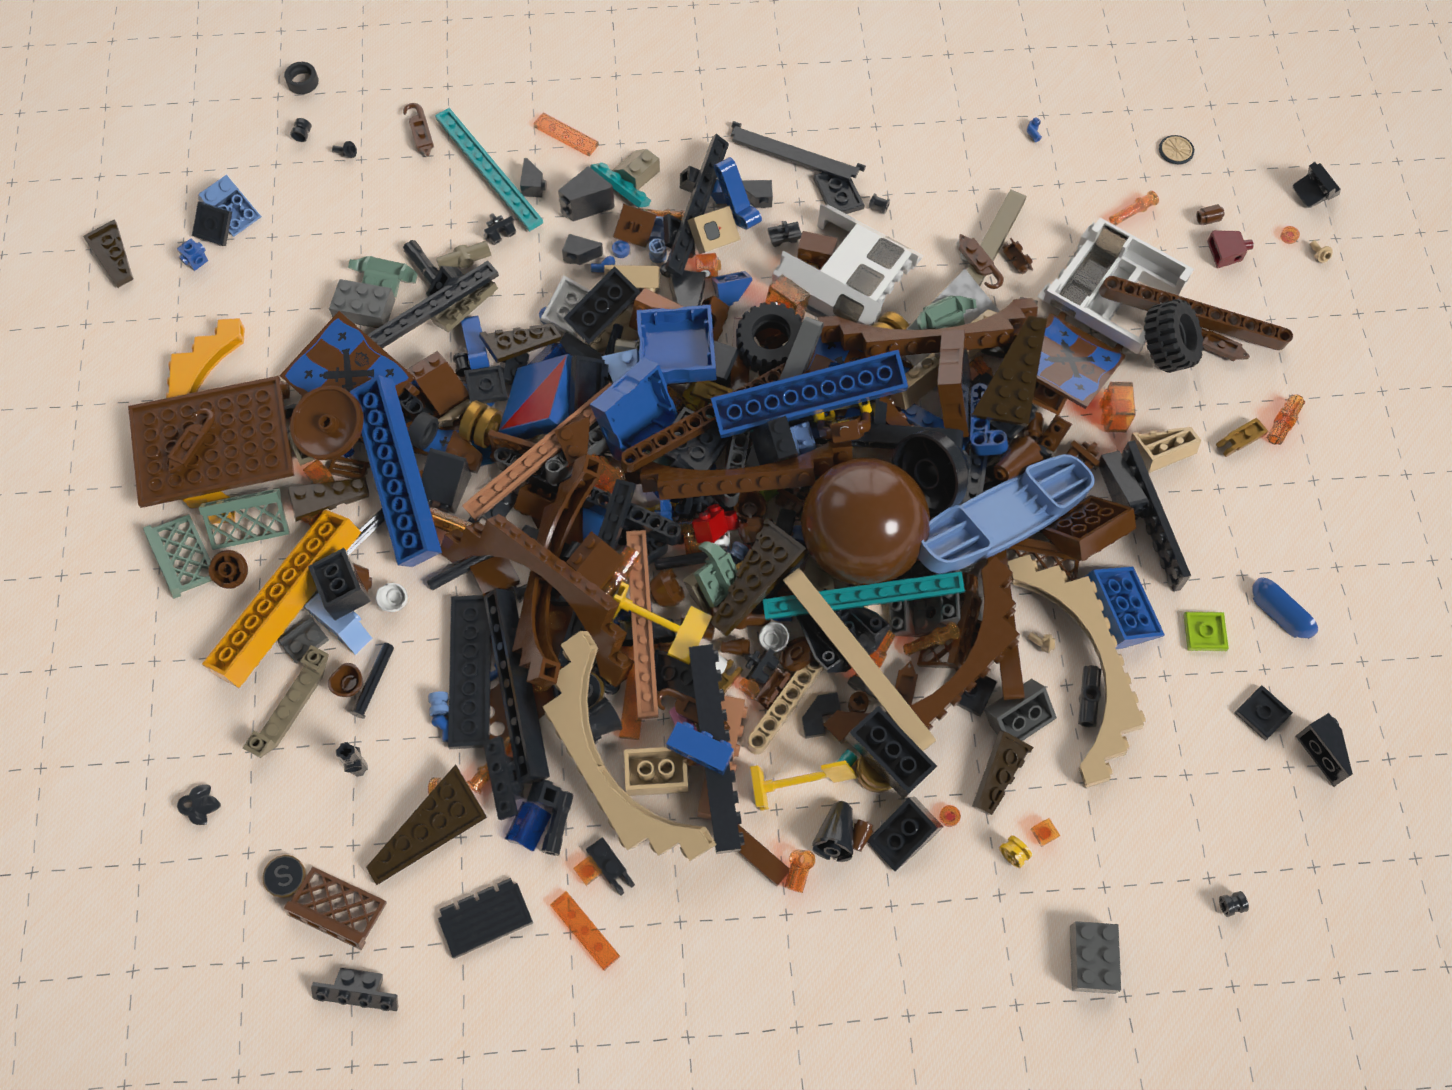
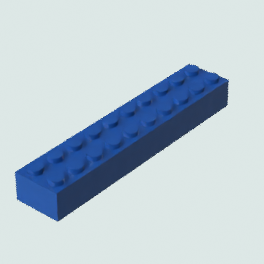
(810, 393)
(396, 473)

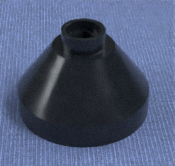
(936, 467)

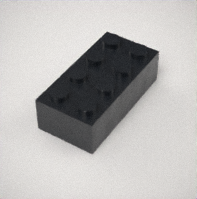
(602, 306)
(890, 752)

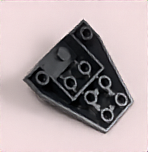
(862, 622)

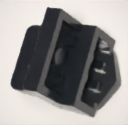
(1316, 186)

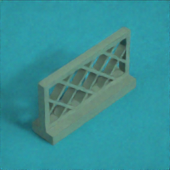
(237, 504)
(166, 564)

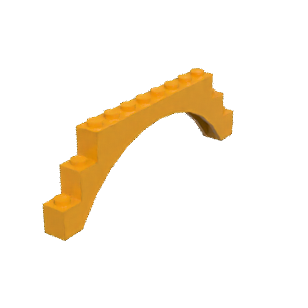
(191, 370)

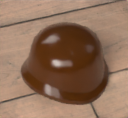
(750, 505)
(346, 680)

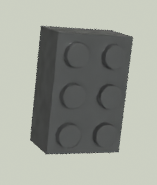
(363, 303)
(1095, 957)

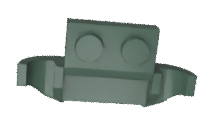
(383, 272)
(945, 312)
(716, 574)

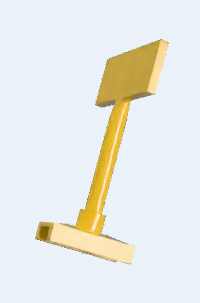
(688, 634)
(835, 771)

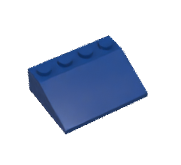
(1126, 606)

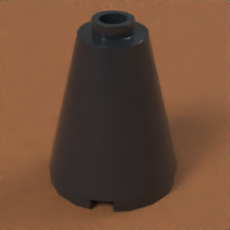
(836, 834)

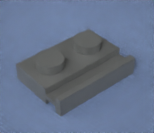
(301, 638)

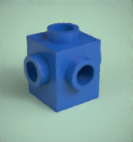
(192, 254)

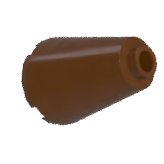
(1020, 454)

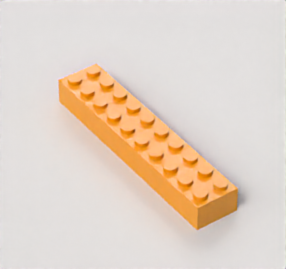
(278, 600)

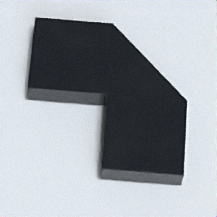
(822, 706)

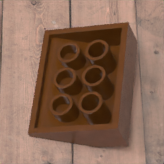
(1090, 527)

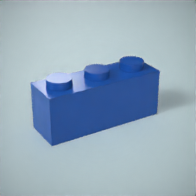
(700, 747)

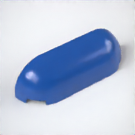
(1283, 609)

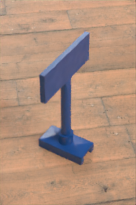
(592, 521)

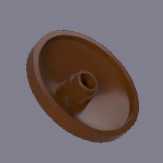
(326, 422)

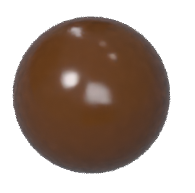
(865, 521)

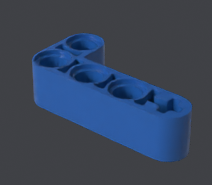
(735, 194)
(476, 349)
(983, 434)

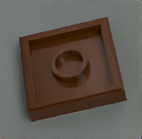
(493, 574)

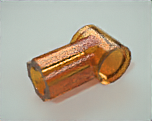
(688, 533)
(799, 871)

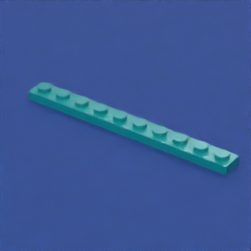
(489, 169)
(870, 594)

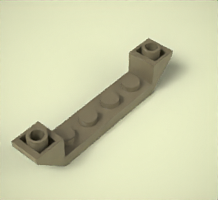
(291, 705)

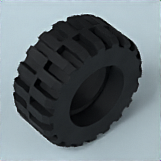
(763, 318)
(1173, 335)

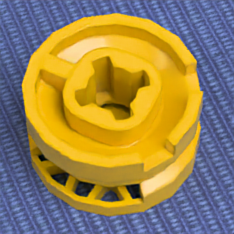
(1015, 851)

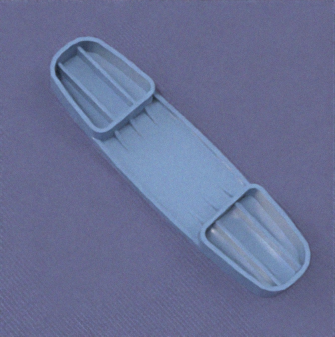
(1005, 514)

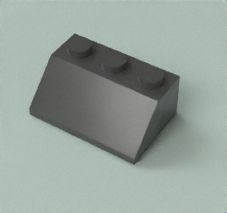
(1023, 715)

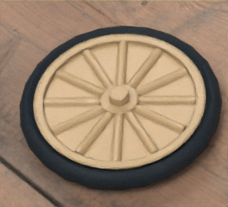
(1176, 149)

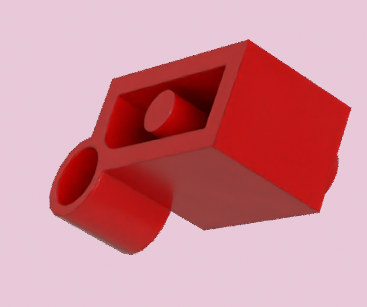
(714, 523)

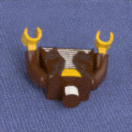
(845, 428)

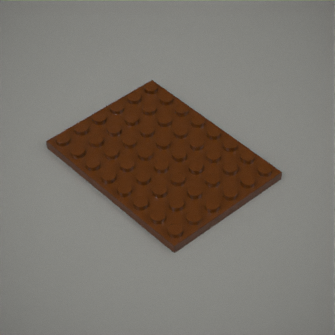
(240, 450)

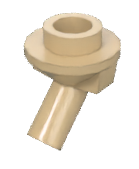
(1322, 254)
(1047, 643)

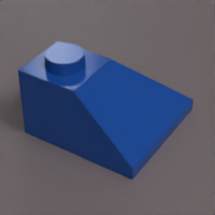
(731, 286)

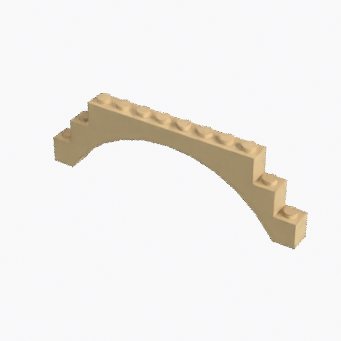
(1120, 710)
(628, 818)

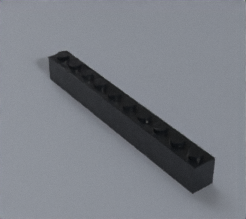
(516, 692)
(712, 719)

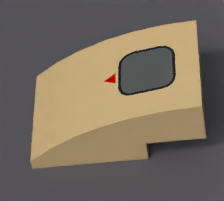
(714, 230)

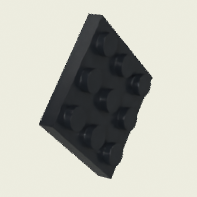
(700, 451)

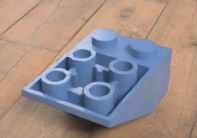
(229, 197)

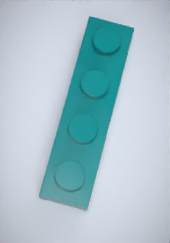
(621, 186)

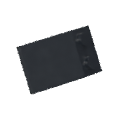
(339, 584)
(1327, 748)
(904, 833)

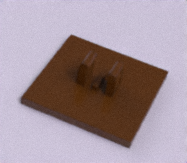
(634, 225)

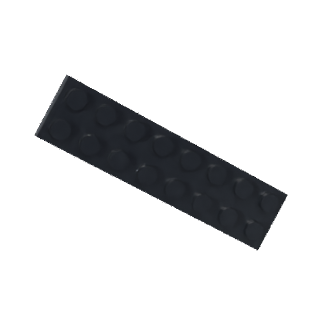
(1157, 523)
(469, 673)

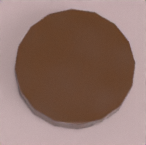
(796, 655)

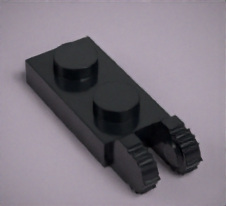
(609, 864)

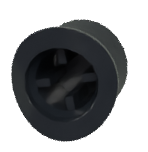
(603, 719)

